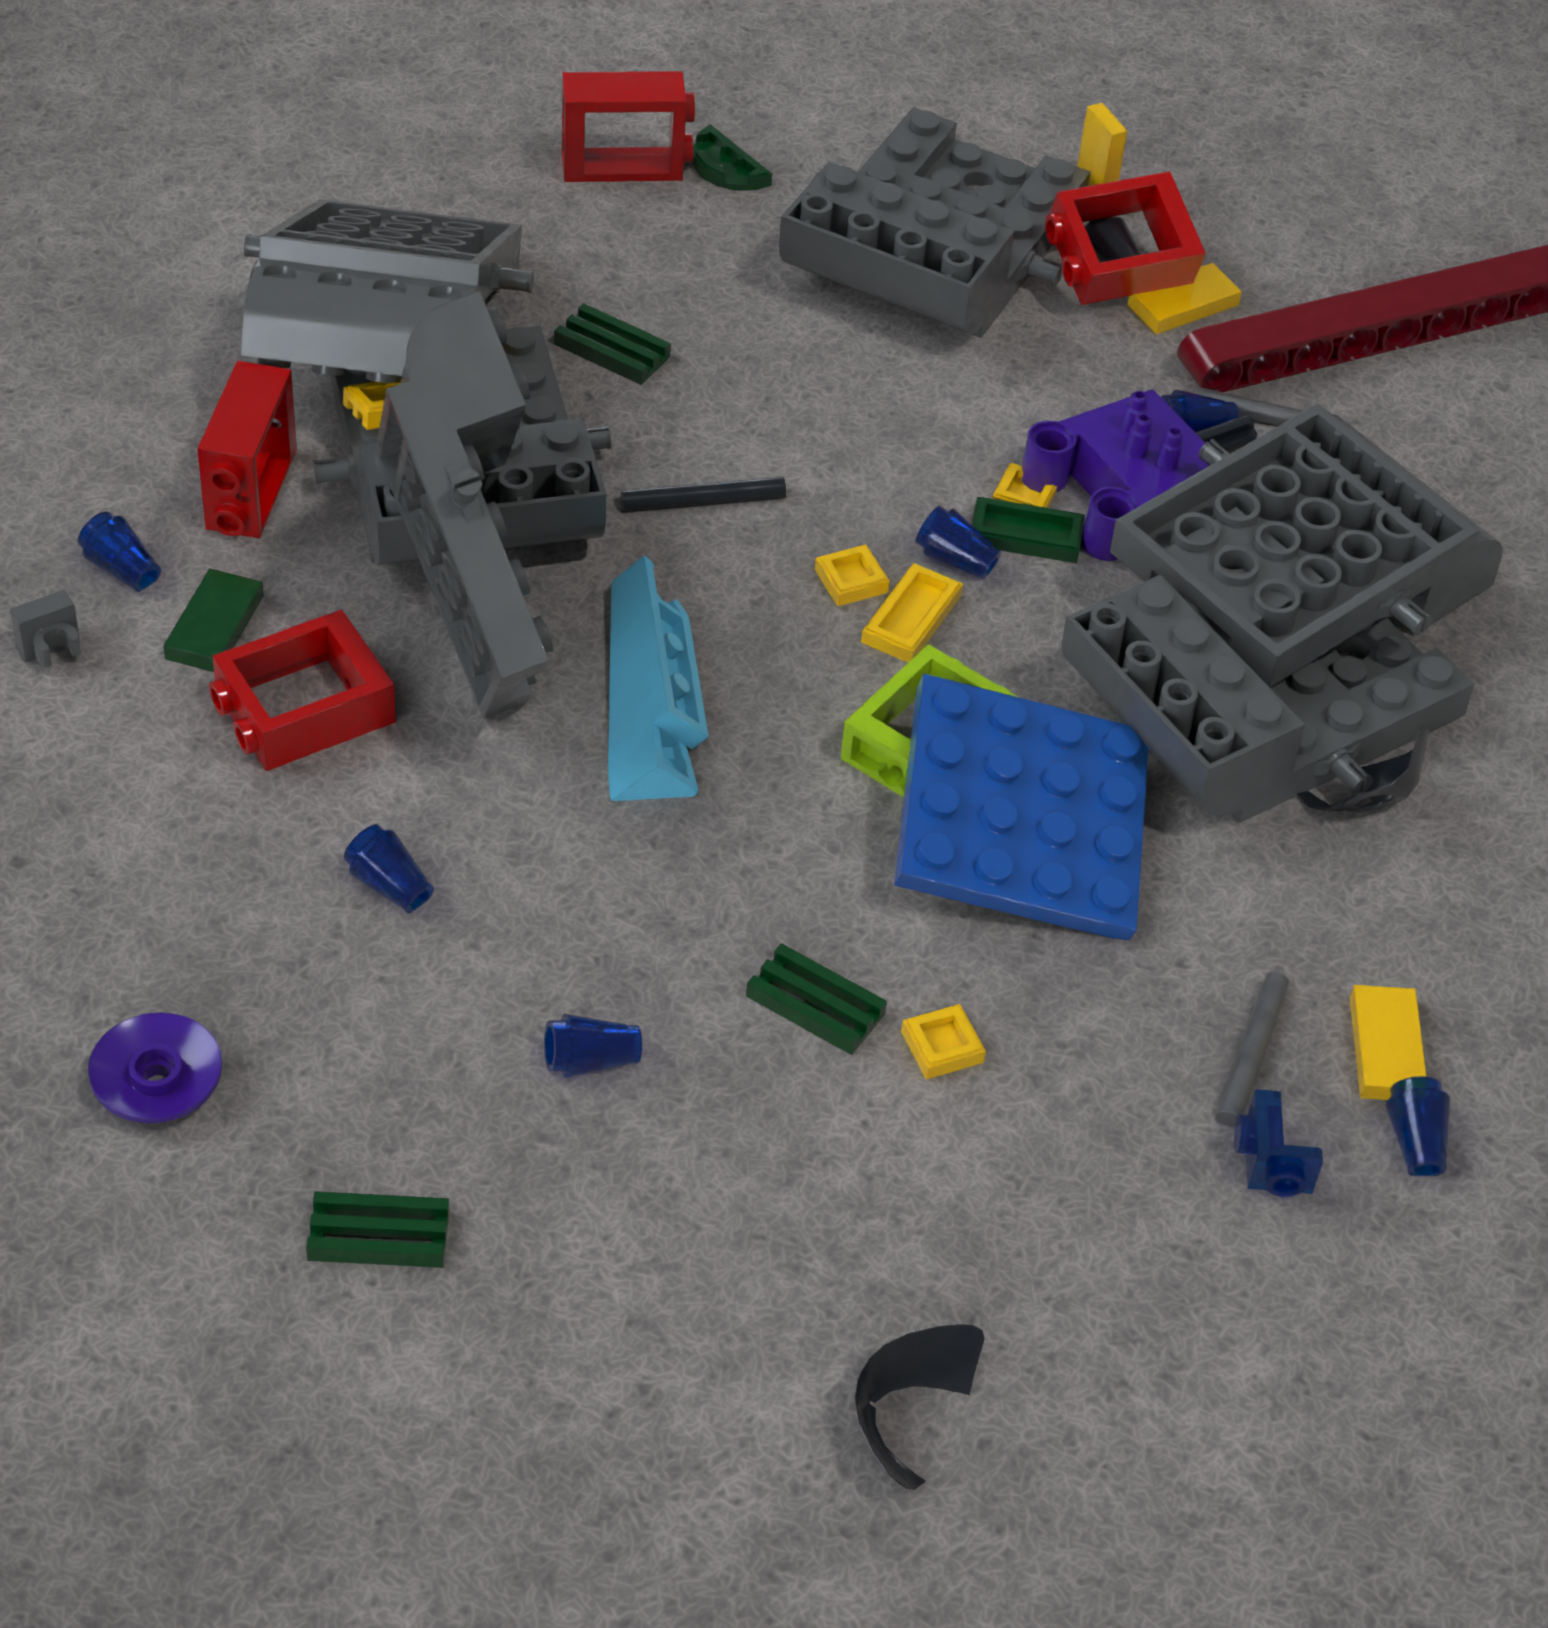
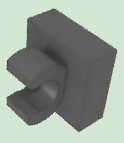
(46, 627)

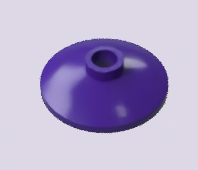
(151, 1047)

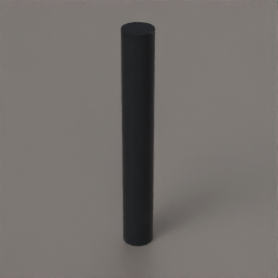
(703, 494)

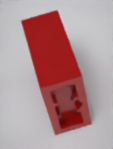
(618, 94)
(1169, 222)
(245, 452)
(316, 726)

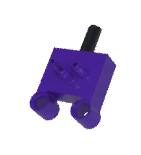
(1122, 458)

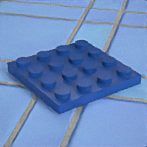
(1023, 809)

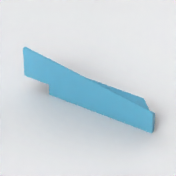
(652, 692)

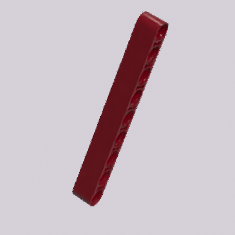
(1367, 321)

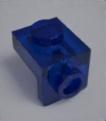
(1270, 1163)

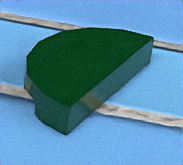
(727, 164)

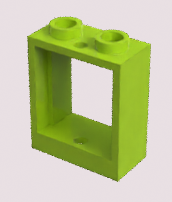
(877, 747)

